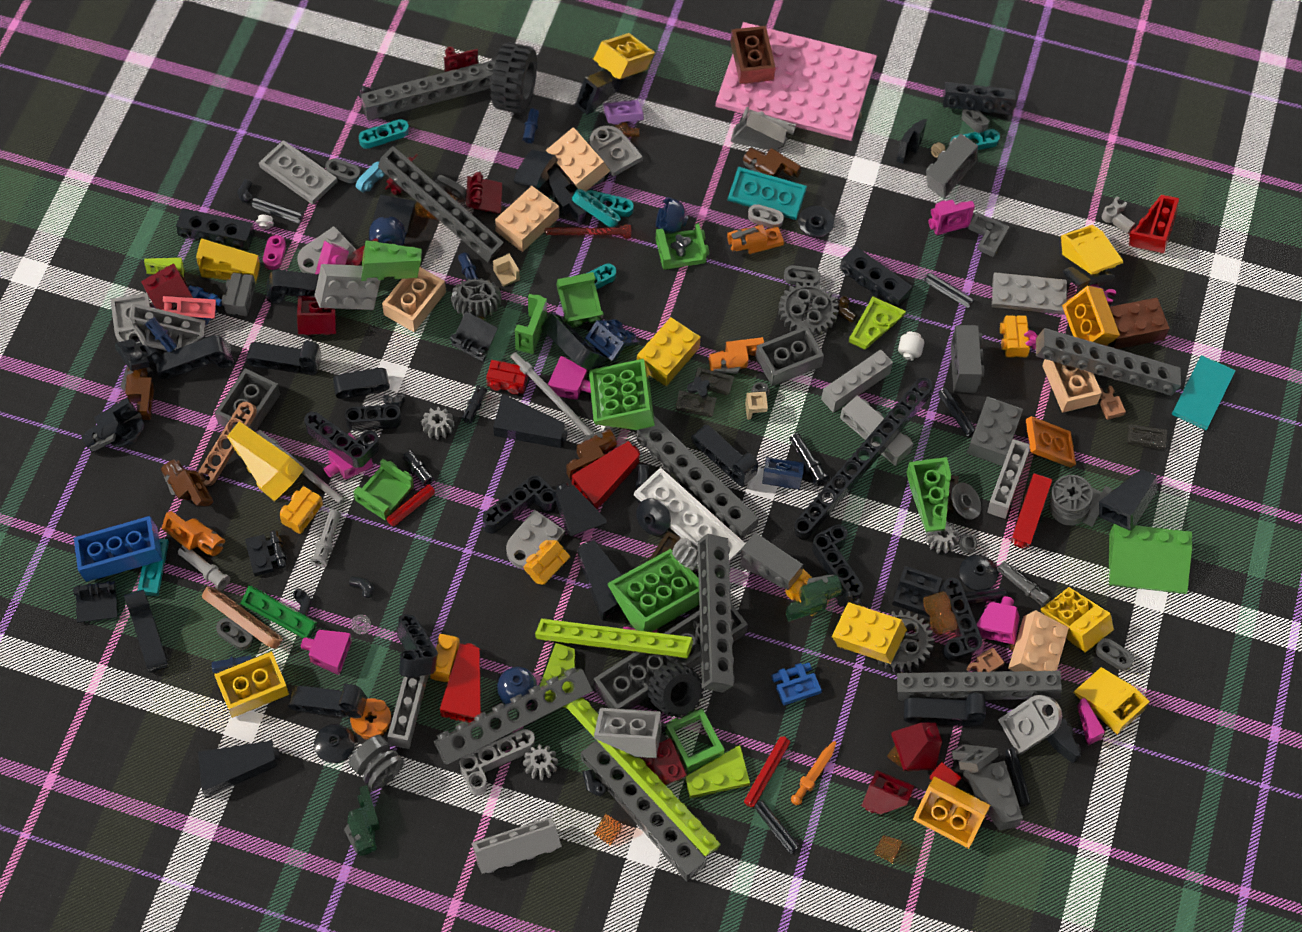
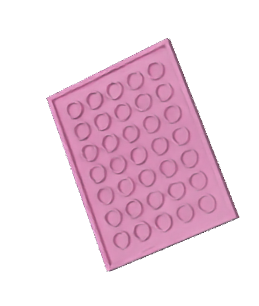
(812, 86)

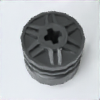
(1070, 509)
(376, 762)

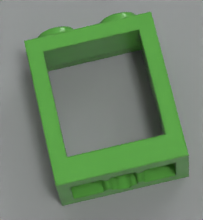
(702, 758)

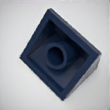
(783, 473)

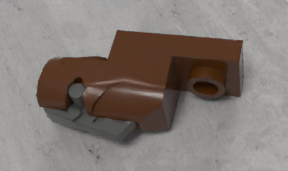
(770, 163)
(139, 390)
(591, 450)
(186, 483)

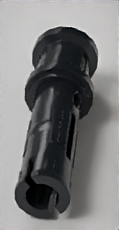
(813, 466)

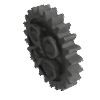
(792, 302)
(922, 633)

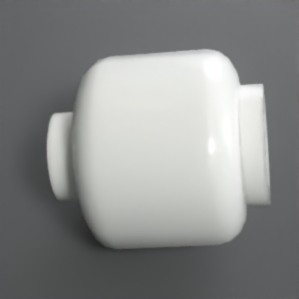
(911, 345)

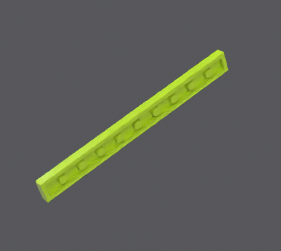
(650, 783)

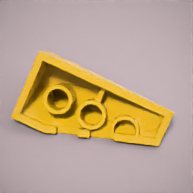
(267, 463)

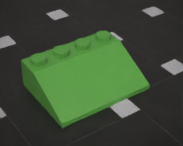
(622, 396)
(1150, 558)
(656, 592)

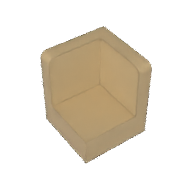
(506, 270)
(755, 403)

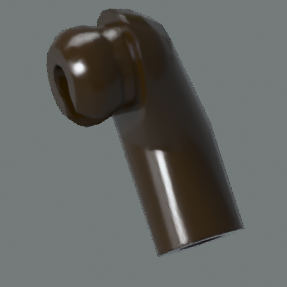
(843, 309)

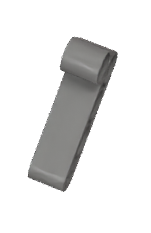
(499, 758)

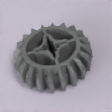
(476, 297)

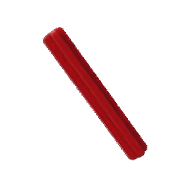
(767, 772)

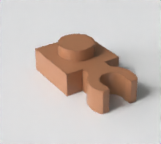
(1111, 405)
(987, 662)

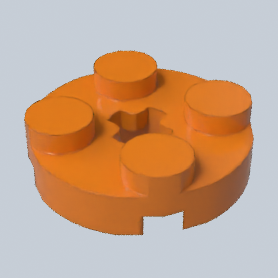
(380, 724)

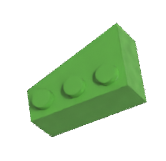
(389, 260)

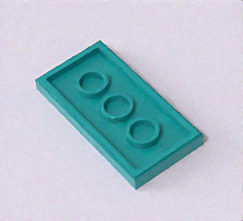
(766, 190)
(1203, 392)

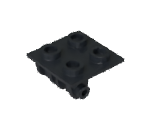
(474, 336)
(95, 601)

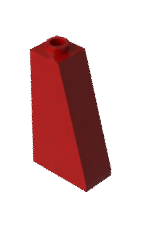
(606, 474)
(1031, 511)
(463, 689)

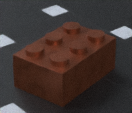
(752, 54)
(1139, 323)

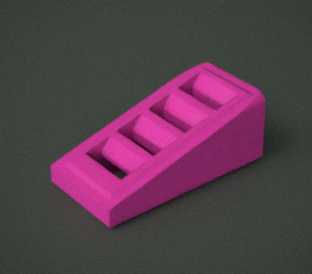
(1091, 726)

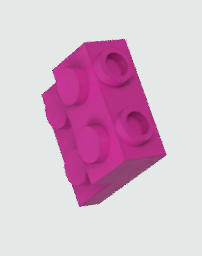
(951, 217)

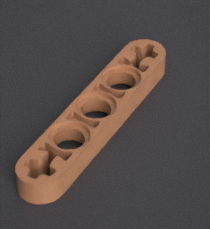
(218, 449)
(242, 617)

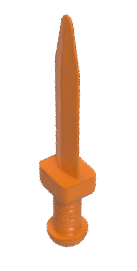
(807, 783)

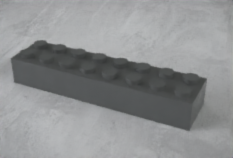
(628, 680)

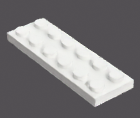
(687, 514)

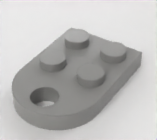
(614, 149)
(312, 251)
(121, 313)
(530, 535)
(1029, 722)

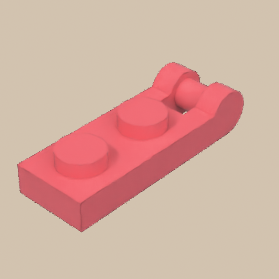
(191, 306)

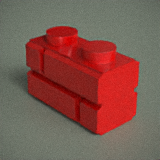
(506, 377)

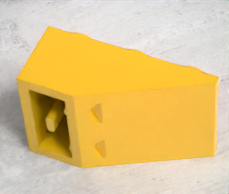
(1090, 249)
(1085, 619)
(1112, 699)

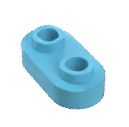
(370, 177)

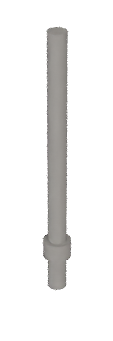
(527, 369)
(307, 473)

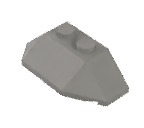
(180, 328)

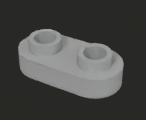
(766, 216)

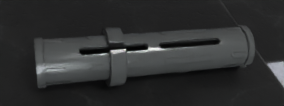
(1024, 584)

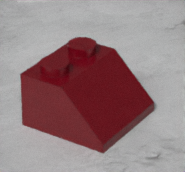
(166, 283)
(313, 319)

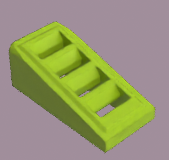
(161, 263)

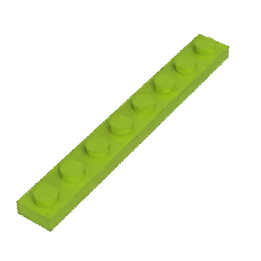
(614, 638)

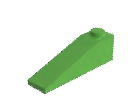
(930, 489)

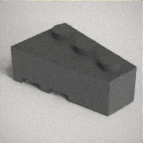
(770, 562)
(995, 788)

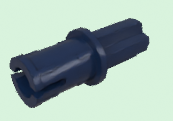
(531, 126)
(468, 268)
(160, 334)
(221, 665)

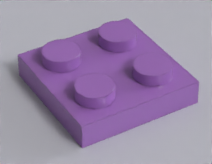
(623, 111)

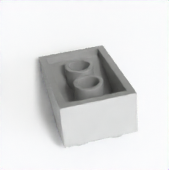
(630, 730)

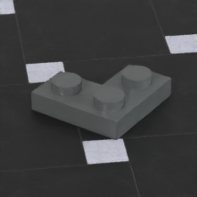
(992, 232)
(974, 757)

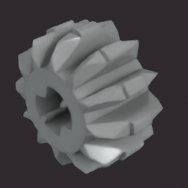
(443, 418)
(943, 539)
(686, 553)
(544, 767)

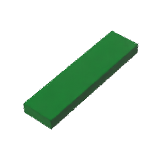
(278, 612)

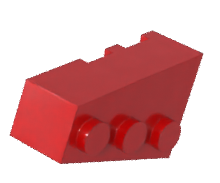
(1155, 228)

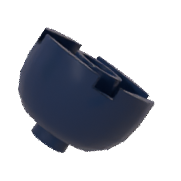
(671, 216)
(388, 231)
(515, 682)

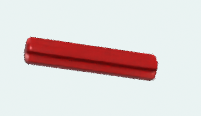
(410, 505)

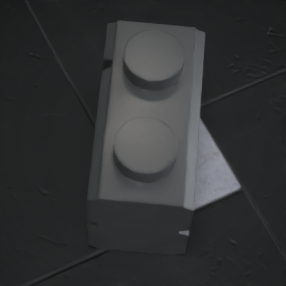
(239, 294)

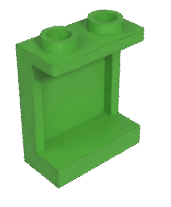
(695, 253)
(579, 299)
(527, 337)
(384, 489)

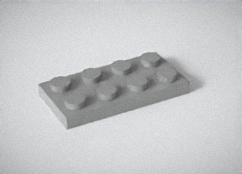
(298, 172)
(1028, 293)

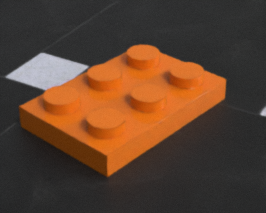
(1050, 441)

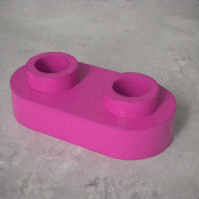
(274, 250)

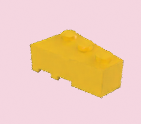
(222, 261)

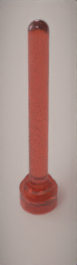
(623, 231)

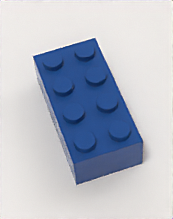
(117, 549)

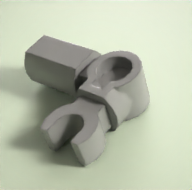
(1111, 214)

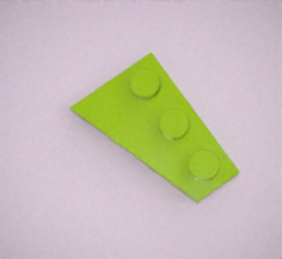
(875, 322)
(560, 661)
(719, 775)

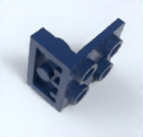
(611, 337)

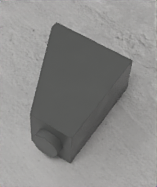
(758, 133)

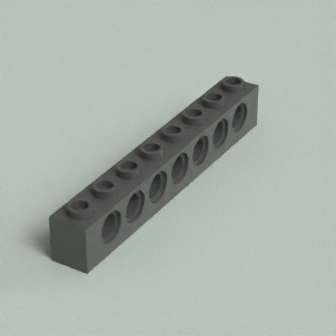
(428, 90)
(440, 204)
(1108, 361)
(707, 480)
(715, 613)
(991, 684)
(579, 688)
(685, 866)

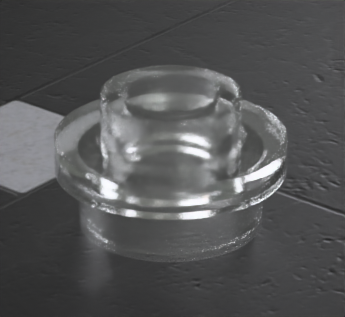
(360, 629)

